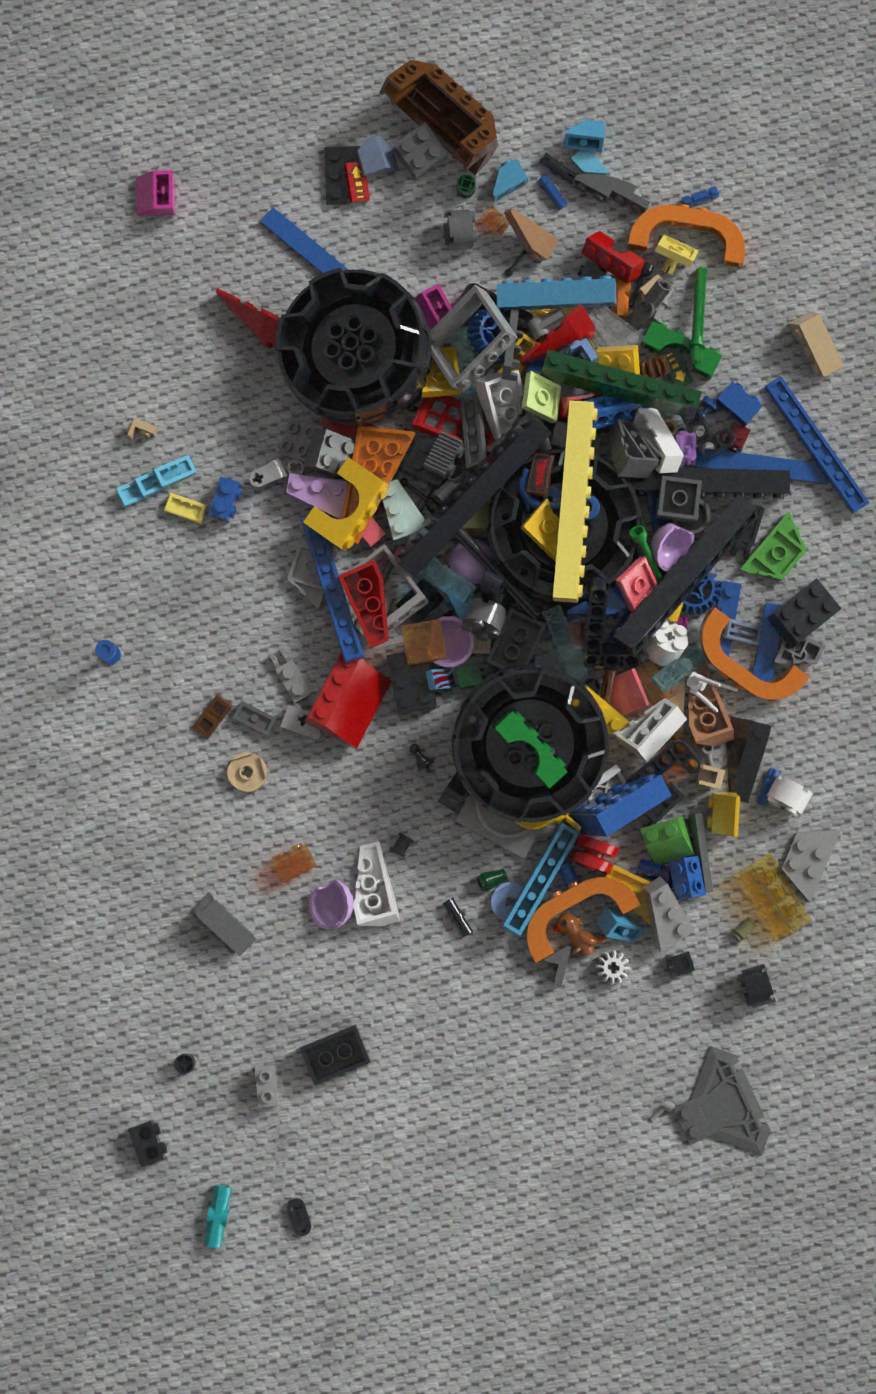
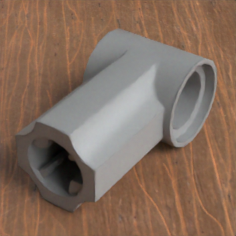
(543, 324)

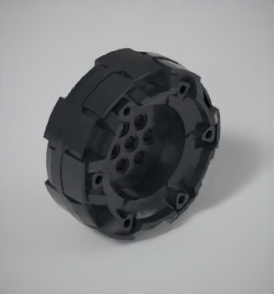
(369, 386)
(604, 553)
(546, 700)

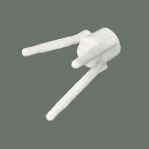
(699, 682)

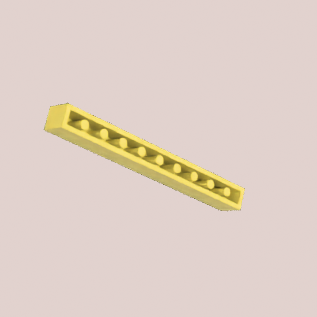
(573, 501)

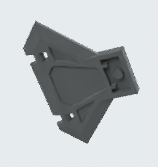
(723, 1106)

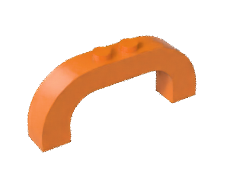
(690, 218)
(710, 633)
(536, 933)

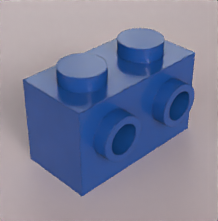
(739, 403)
(224, 499)
(687, 878)

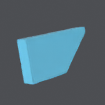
(588, 163)

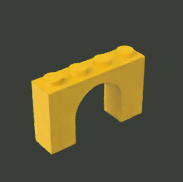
(343, 531)

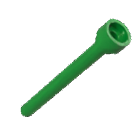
(639, 536)

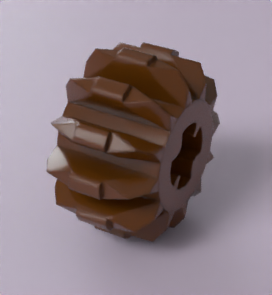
(654, 367)

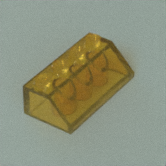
(773, 897)

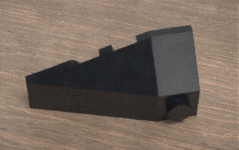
(745, 755)

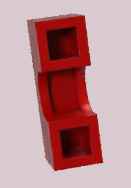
(622, 265)

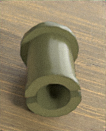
(744, 929)

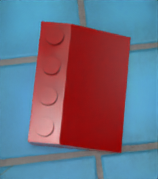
(348, 700)

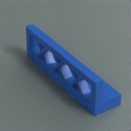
(610, 407)

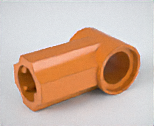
(622, 299)

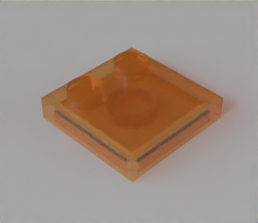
(423, 642)

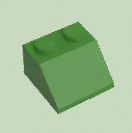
(667, 840)

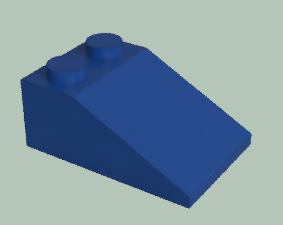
(615, 606)

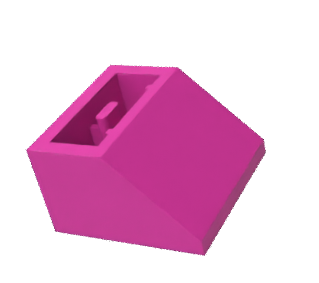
(155, 193)
(433, 304)

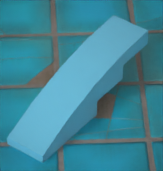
(155, 481)

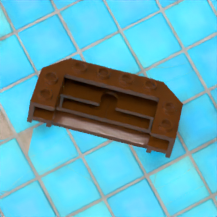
(448, 110)

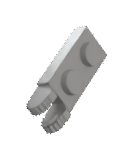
(291, 677)

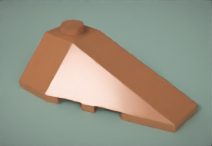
(705, 724)

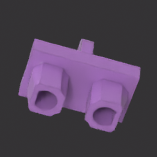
(687, 444)

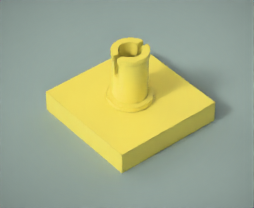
(676, 253)

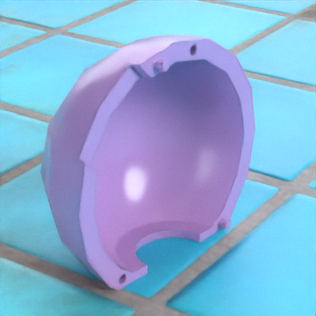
(670, 544)
(465, 564)
(457, 642)
(331, 905)

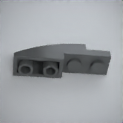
(605, 186)

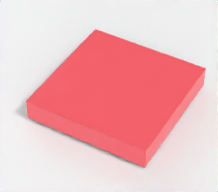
(636, 583)
(628, 693)

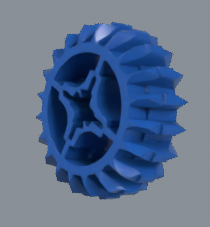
(481, 336)
(699, 596)

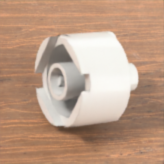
(667, 643)
(789, 795)

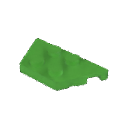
(777, 552)

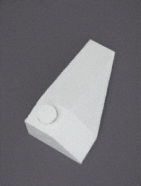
(500, 401)
(374, 894)

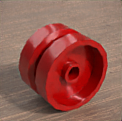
(593, 856)

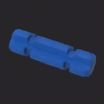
(552, 192)
(701, 196)
(762, 798)

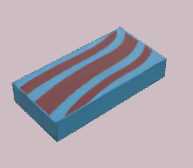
(440, 679)

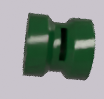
(466, 191)

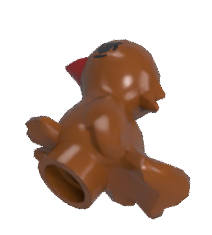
(581, 940)

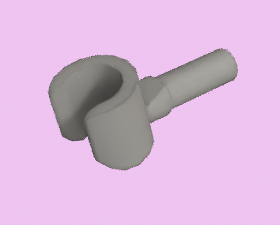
(708, 751)
(668, 1105)

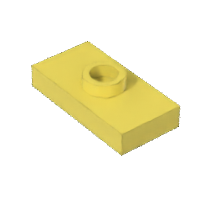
(185, 508)

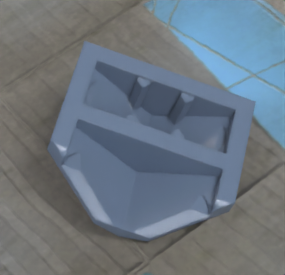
(376, 157)

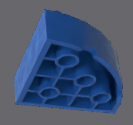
(620, 805)

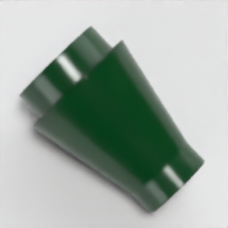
(490, 879)

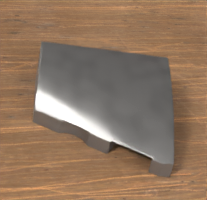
(805, 652)

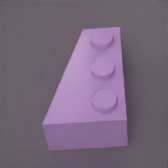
(319, 492)

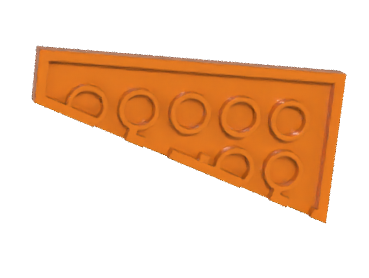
(381, 454)

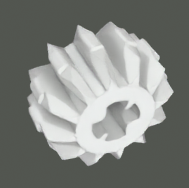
(607, 972)

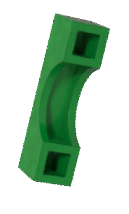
(660, 338)
(547, 767)

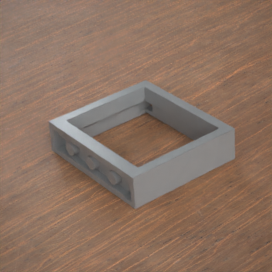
(453, 321)
(405, 610)

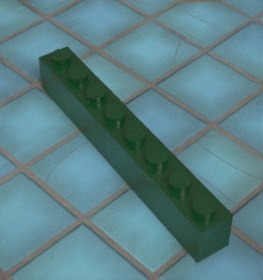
(621, 384)

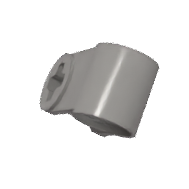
(269, 473)

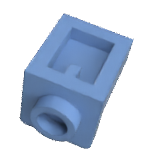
(584, 350)

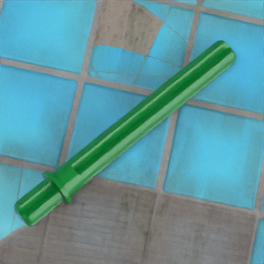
(698, 316)

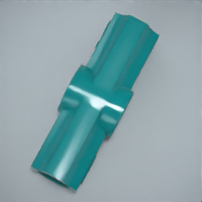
(217, 1216)

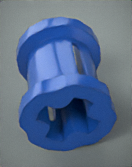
(568, 873)

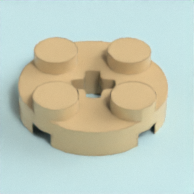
(241, 781)

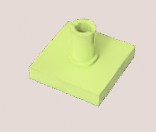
(541, 397)

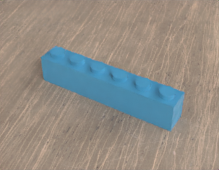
(556, 294)
(539, 880)

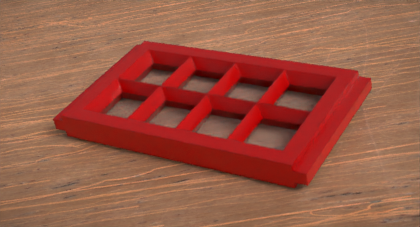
(445, 415)

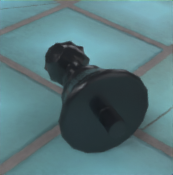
(421, 760)

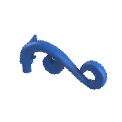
(555, 504)

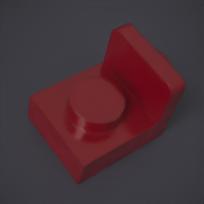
(741, 433)

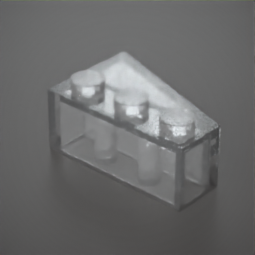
(612, 329)

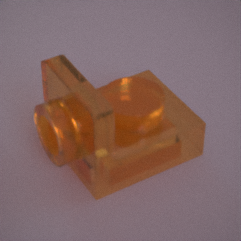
(494, 221)

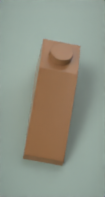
(531, 236)

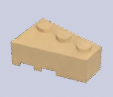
(816, 344)

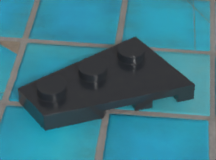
(335, 175)

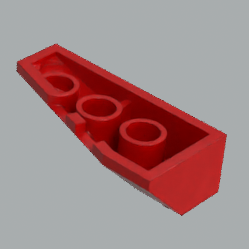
(260, 323)
(573, 327)
(366, 595)

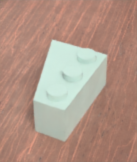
(401, 513)

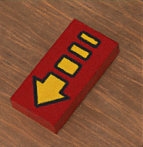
(356, 183)

